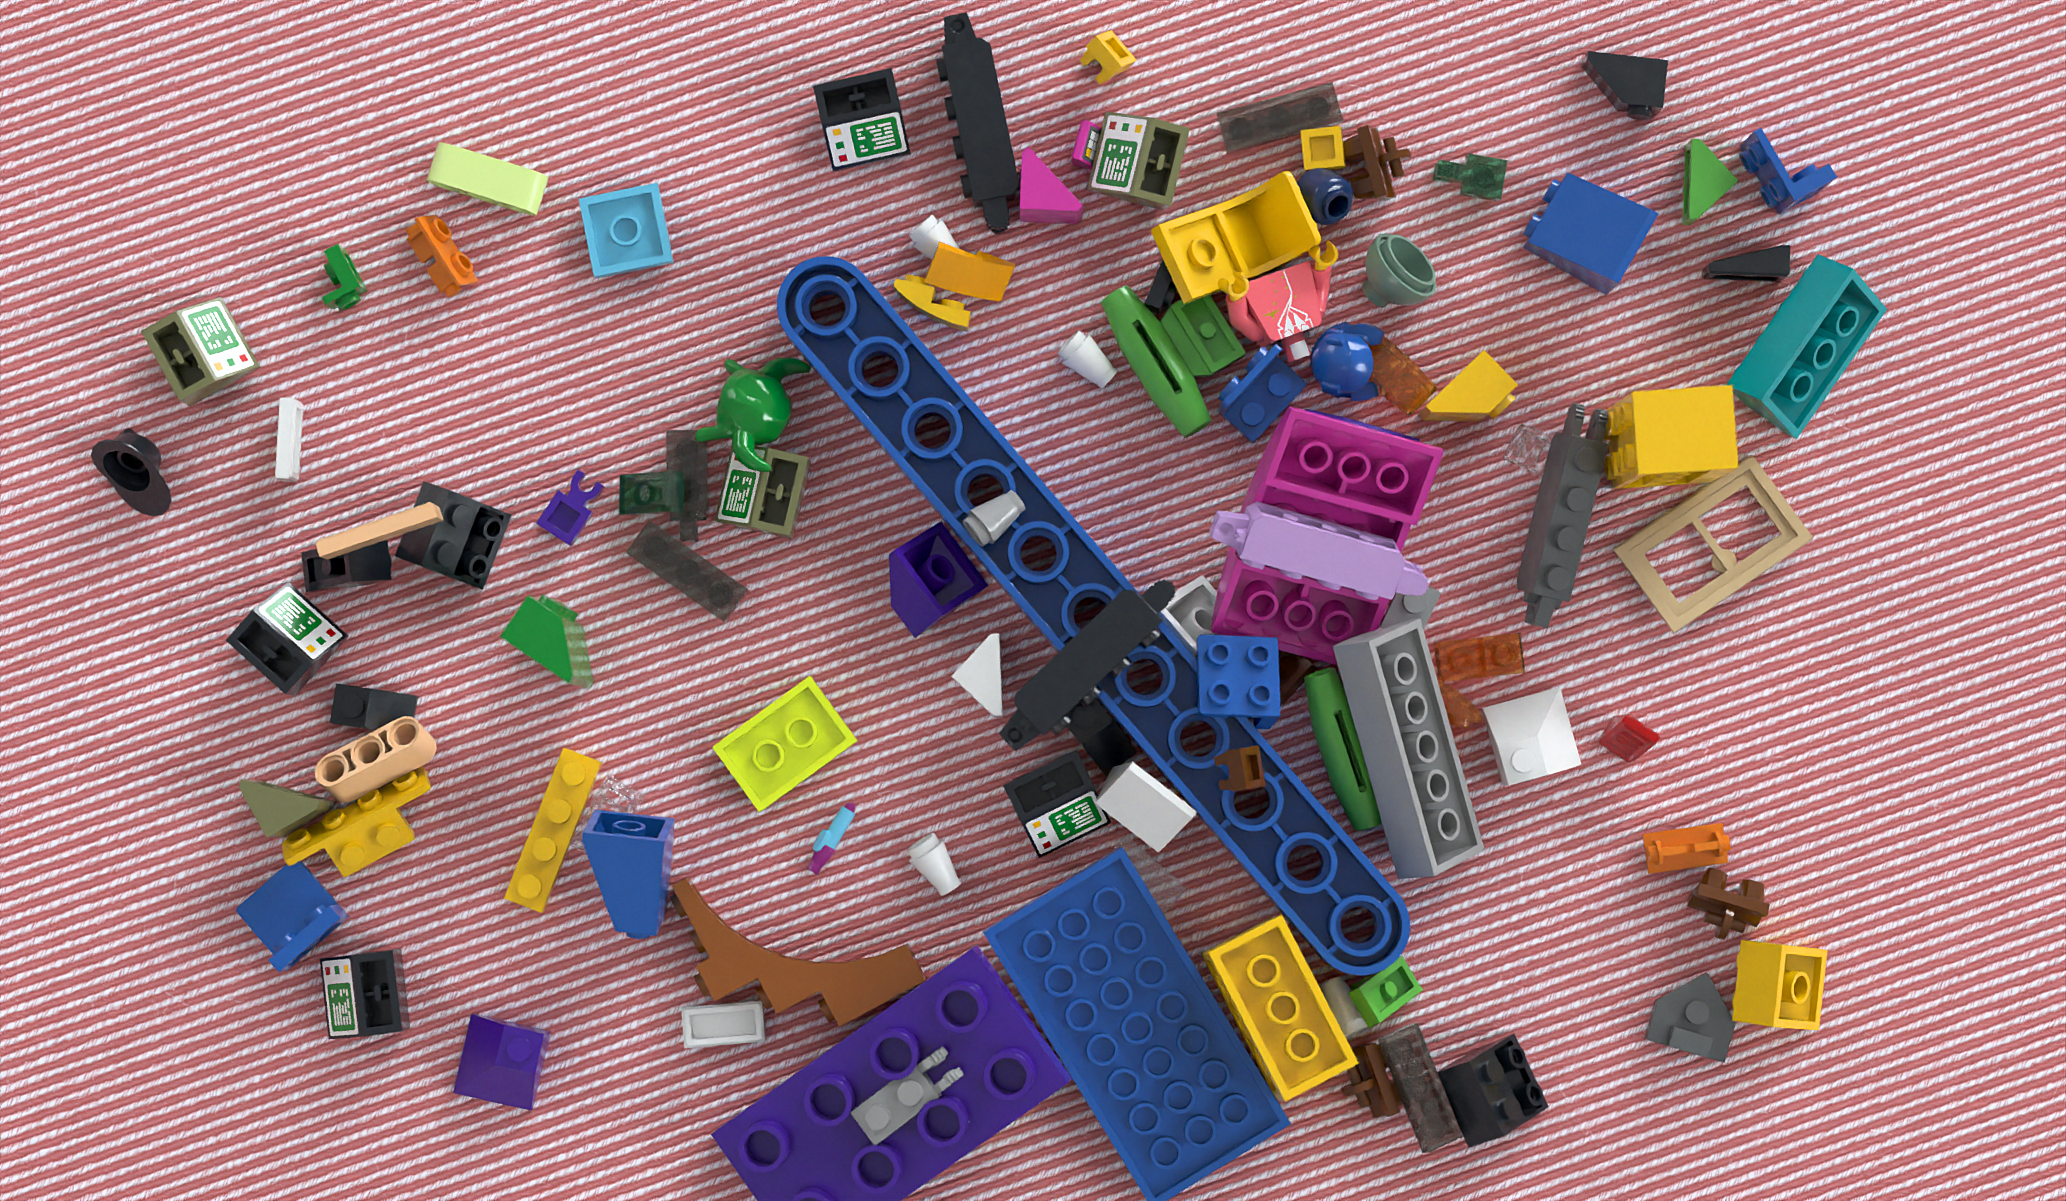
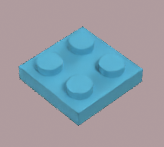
(626, 230)

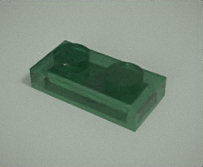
(651, 493)

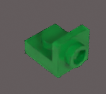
(342, 271)

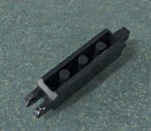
(980, 121)
(1085, 661)

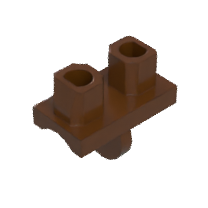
(1368, 147)
(1725, 908)
(1371, 1082)

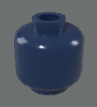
(1326, 195)

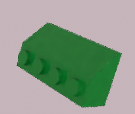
(552, 638)

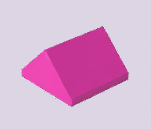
(1044, 195)

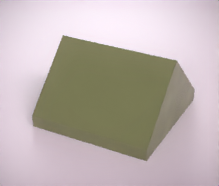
(281, 808)

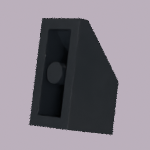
(1629, 81)
(353, 569)

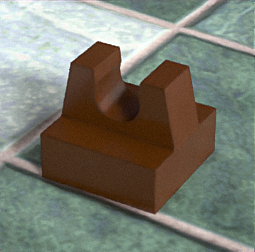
(1244, 769)

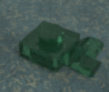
(1479, 176)

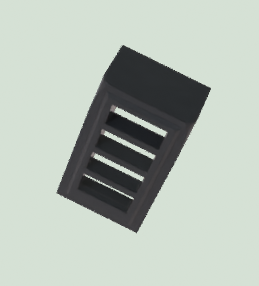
(1761, 266)

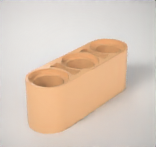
(375, 759)

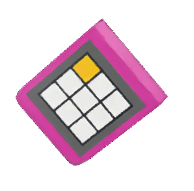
(1085, 144)

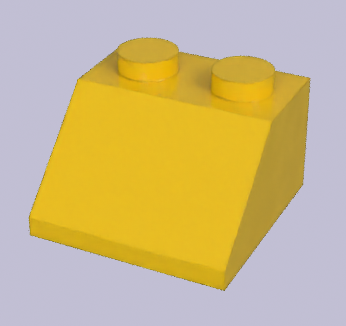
(1474, 393)
(1779, 985)

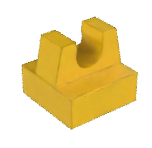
(1110, 54)
(1323, 148)

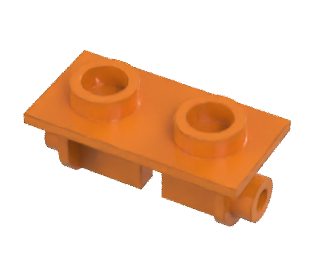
(432, 238)
(1686, 848)

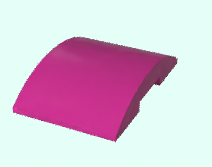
(1339, 477)

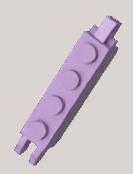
(1319, 550)

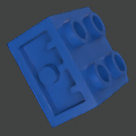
(1777, 187)
(1261, 395)
(1239, 678)
(291, 914)

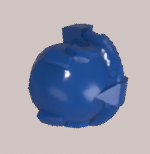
(1345, 362)

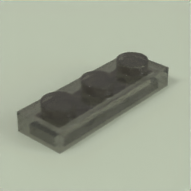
(1279, 117)
(687, 571)
(1419, 1087)

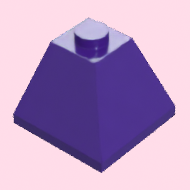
(931, 579)
(501, 1062)

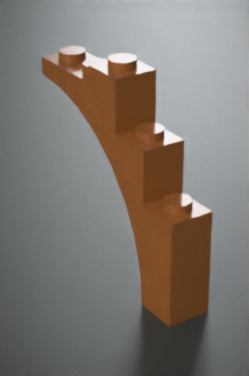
(734, 961)

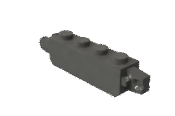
(1562, 515)

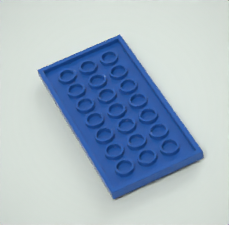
(1136, 1027)

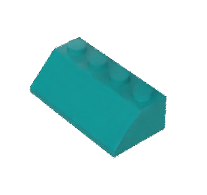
(1807, 345)

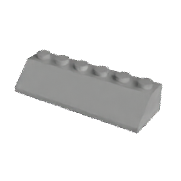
(1409, 749)

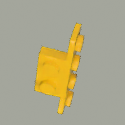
(363, 829)

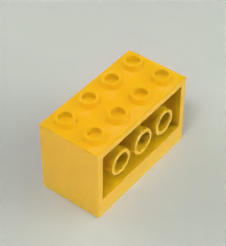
(1671, 437)
(1279, 1008)

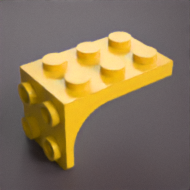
(1244, 235)

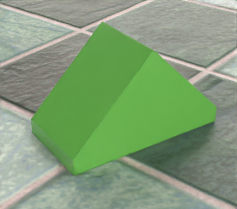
(1704, 180)

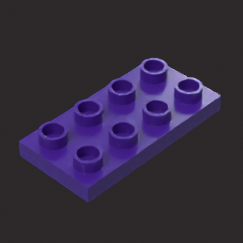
(810, 1147)

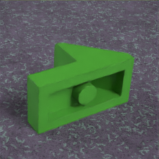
(1384, 992)

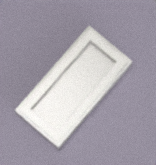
(289, 440)
(723, 1024)

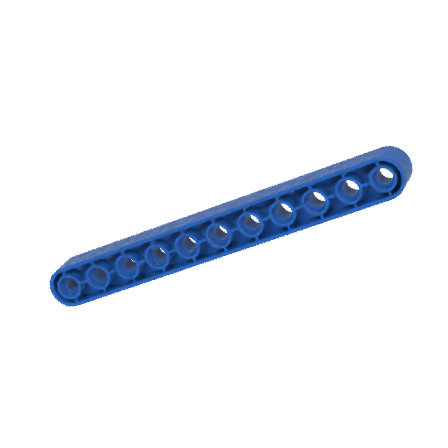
(1078, 574)

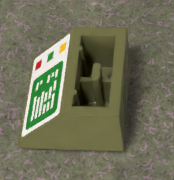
(1138, 159)
(200, 350)
(764, 500)

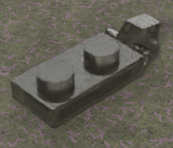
(690, 457)

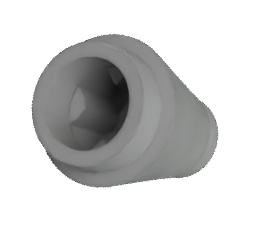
(992, 518)

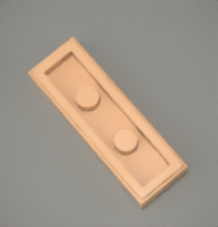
(379, 530)

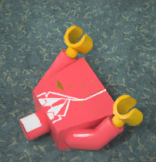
(1282, 303)

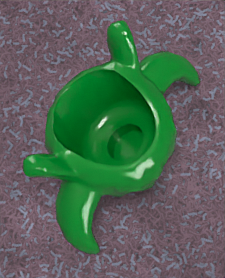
(753, 408)

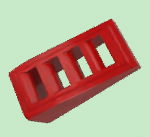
(1628, 737)

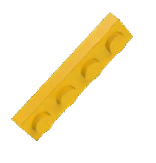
(553, 830)

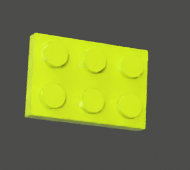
(785, 744)

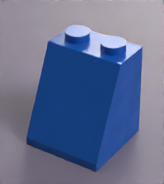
(1588, 231)
(631, 868)

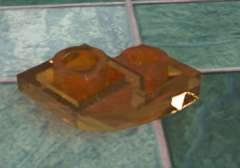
(1399, 377)
(1479, 657)
(1458, 708)

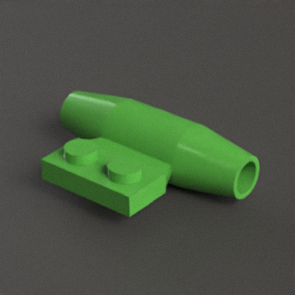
(1171, 352)
(1341, 747)

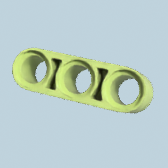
(487, 178)

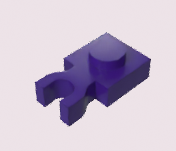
(567, 513)

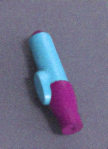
(829, 839)

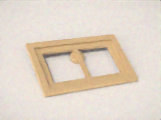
(1733, 575)

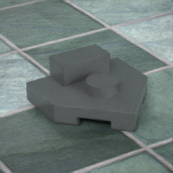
(1693, 1020)

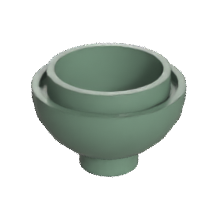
(1397, 272)

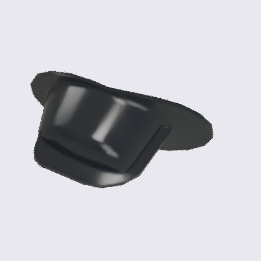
(133, 470)

